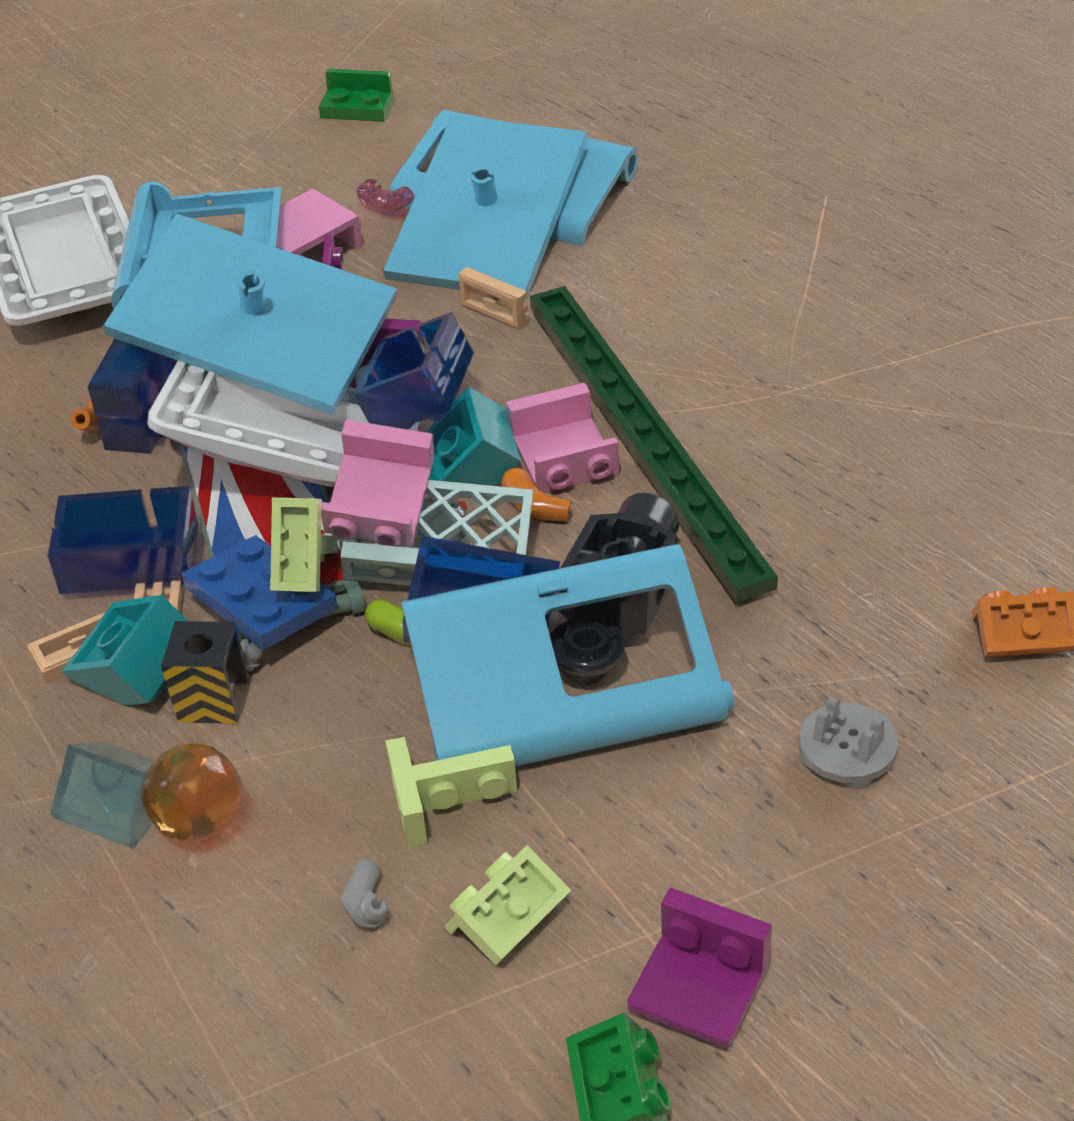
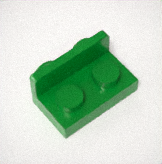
(357, 95)
(617, 1072)

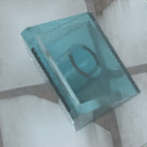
(103, 792)

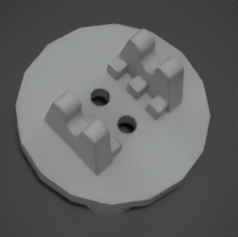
(865, 754)

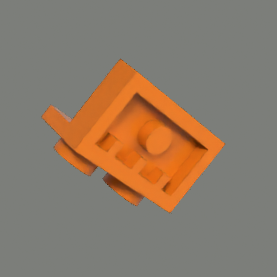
(1026, 622)

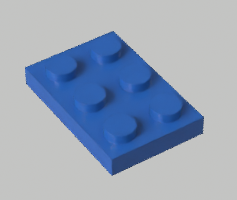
(239, 591)

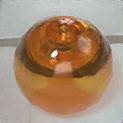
(192, 793)

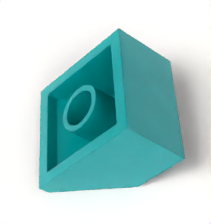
(473, 442)
(126, 651)

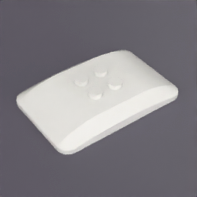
(59, 249)
(252, 425)

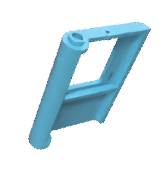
(594, 178)
(156, 208)
(497, 682)

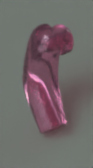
(384, 201)

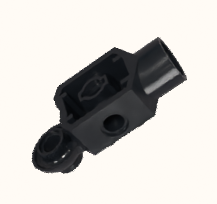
(596, 631)

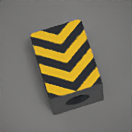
(199, 669)

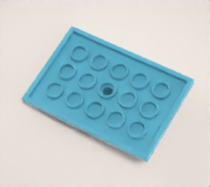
(487, 203)
(252, 313)

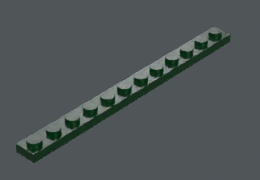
(655, 447)

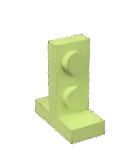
(298, 544)
(446, 783)

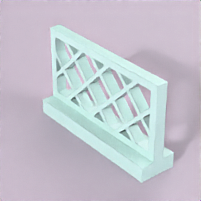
(397, 563)

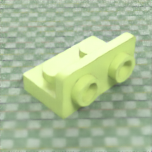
(509, 905)

